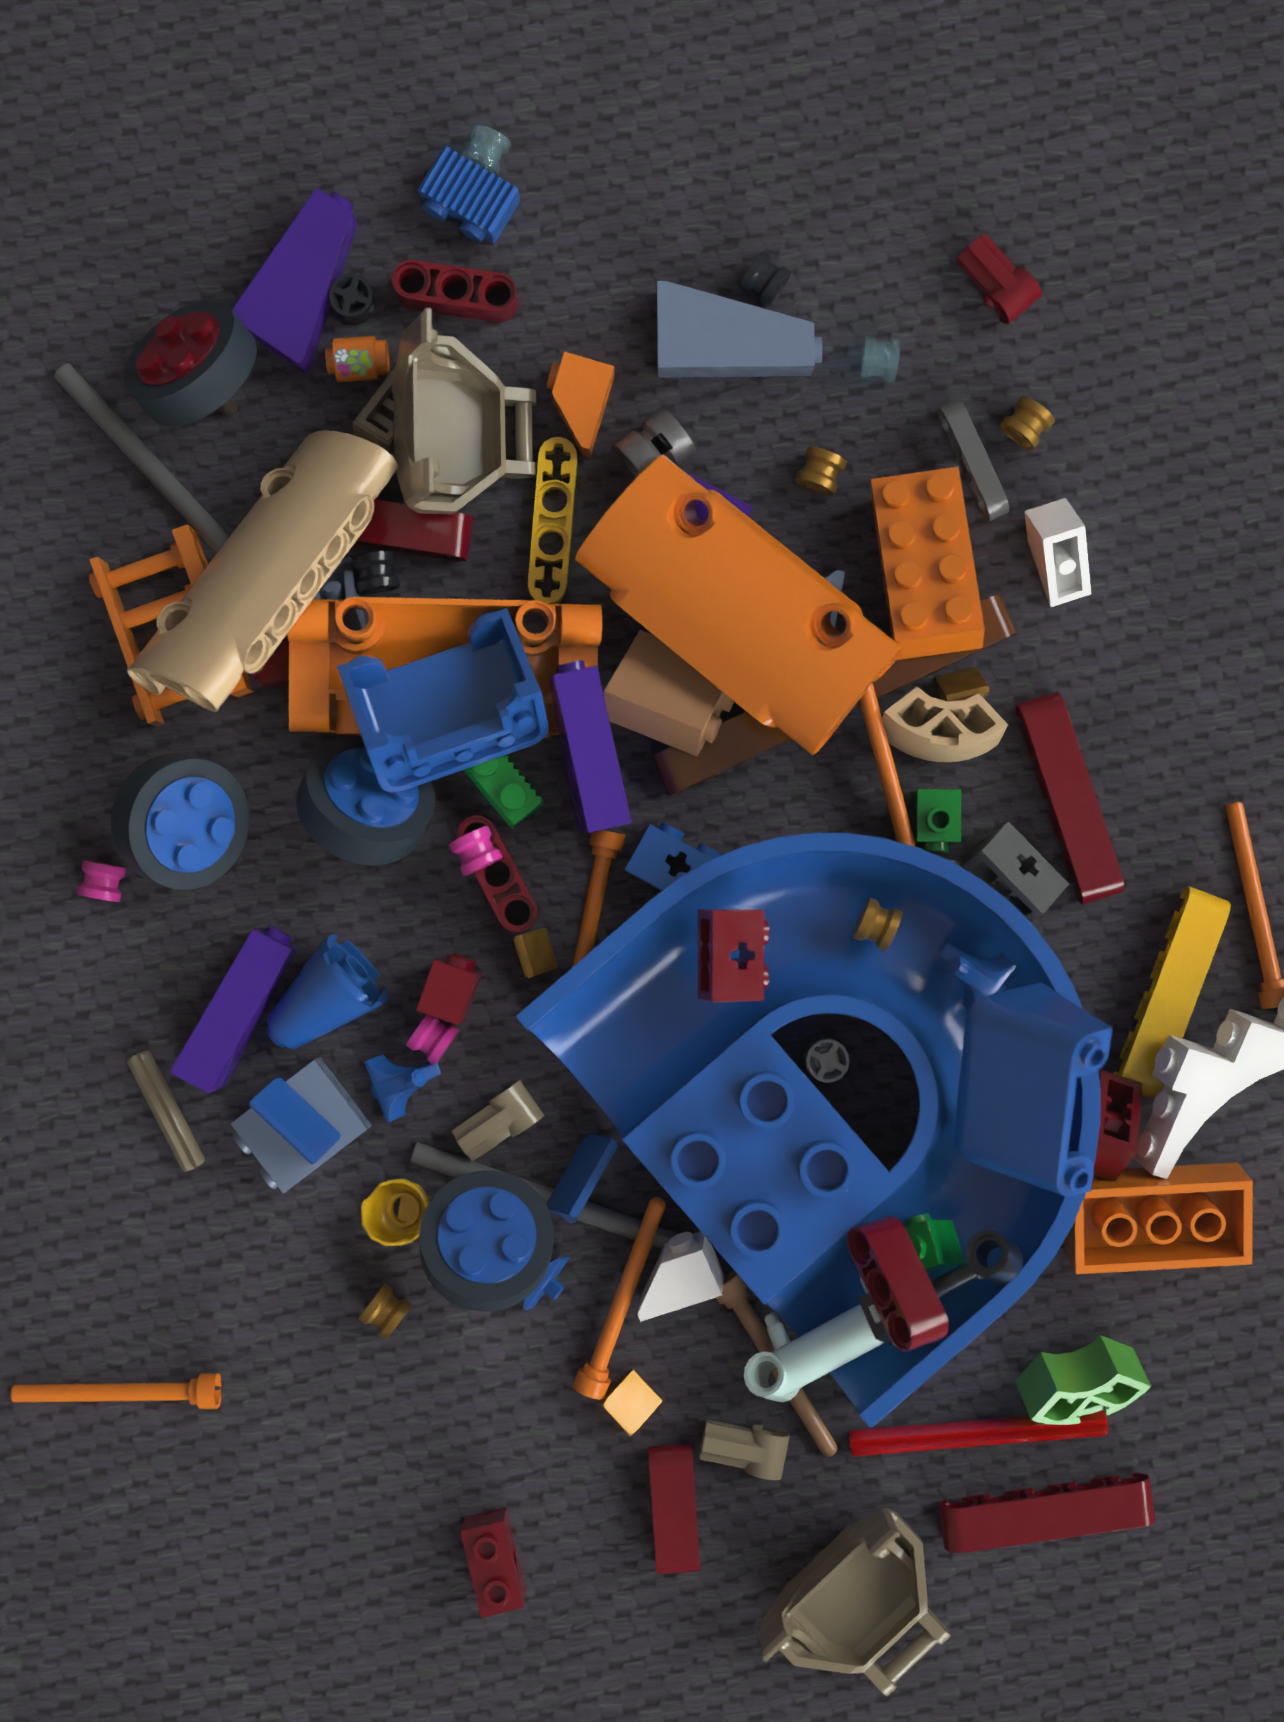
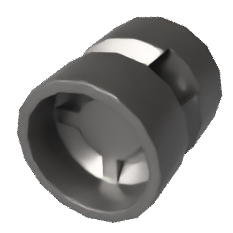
(639, 452)

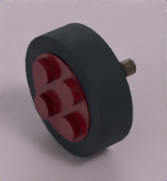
(191, 364)

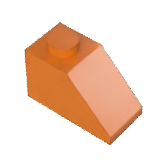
(580, 396)

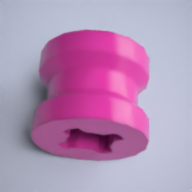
(475, 850)
(101, 881)
(432, 1038)

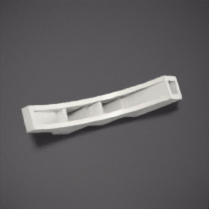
(1204, 1079)

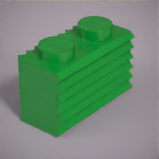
(506, 789)

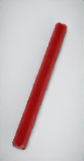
(970, 1434)

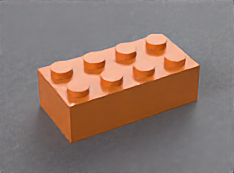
(927, 563)
(1160, 1223)

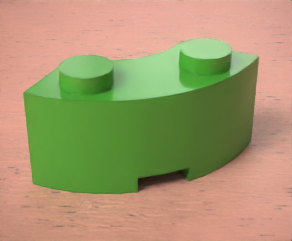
(1082, 1382)

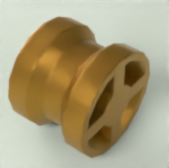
(1027, 423)
(820, 471)
(877, 924)
(385, 1311)

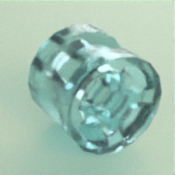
(486, 147)
(879, 358)

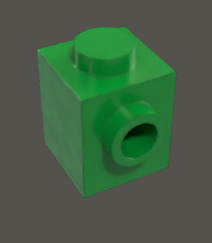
(936, 818)
(934, 1242)

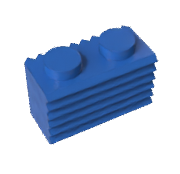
(468, 196)

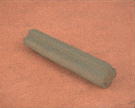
(166, 1110)

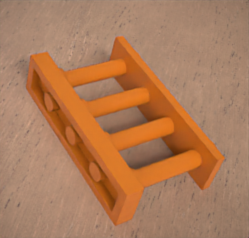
(185, 554)

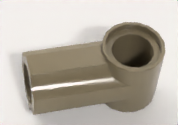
(504, 1116)
(754, 1449)

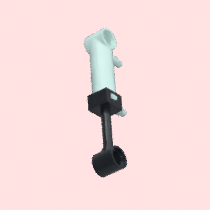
(861, 1326)

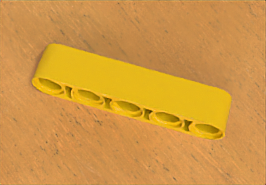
(1176, 984)

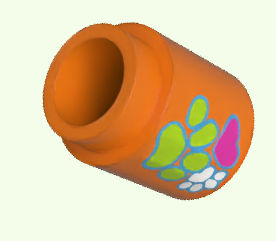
(358, 359)

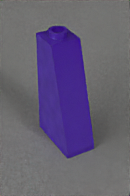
(290, 292)
(588, 748)
(235, 1010)

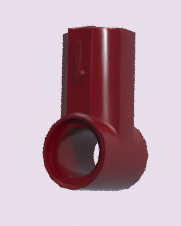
(1004, 285)

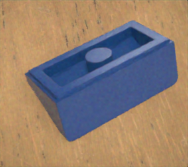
(295, 1120)
(581, 1176)

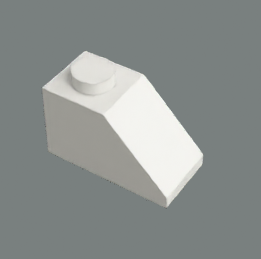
(1059, 551)
(682, 1276)

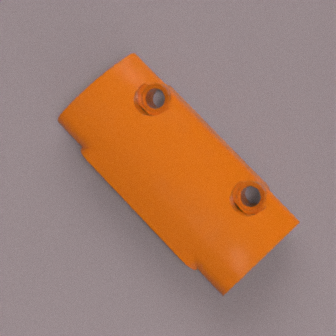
(736, 604)
(412, 630)

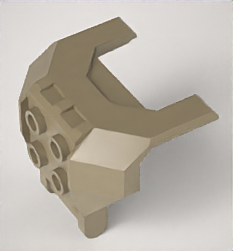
(453, 422)
(857, 1604)

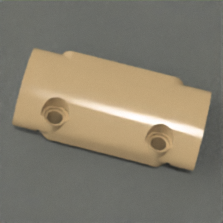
(266, 569)

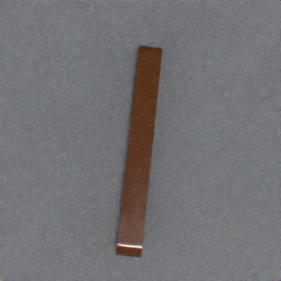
(746, 737)

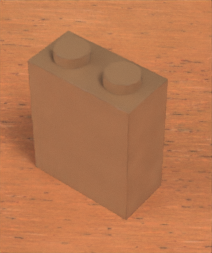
(664, 697)

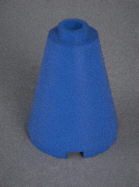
(325, 995)

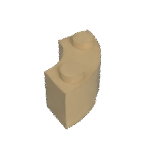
(943, 729)

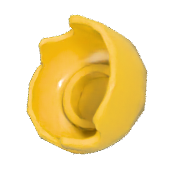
(379, 1217)

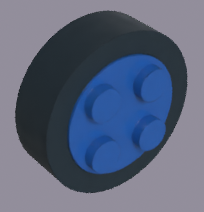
(352, 813)
(180, 821)
(486, 1240)

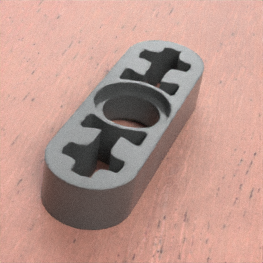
(969, 448)

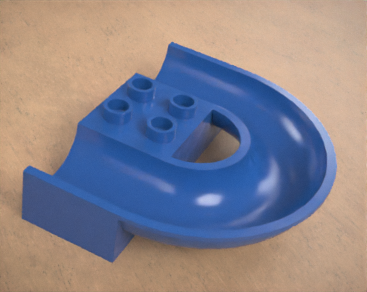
(750, 1136)

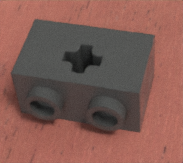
(1016, 871)

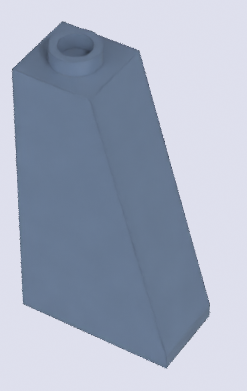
(728, 338)

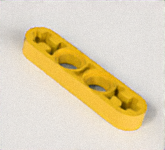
(557, 522)

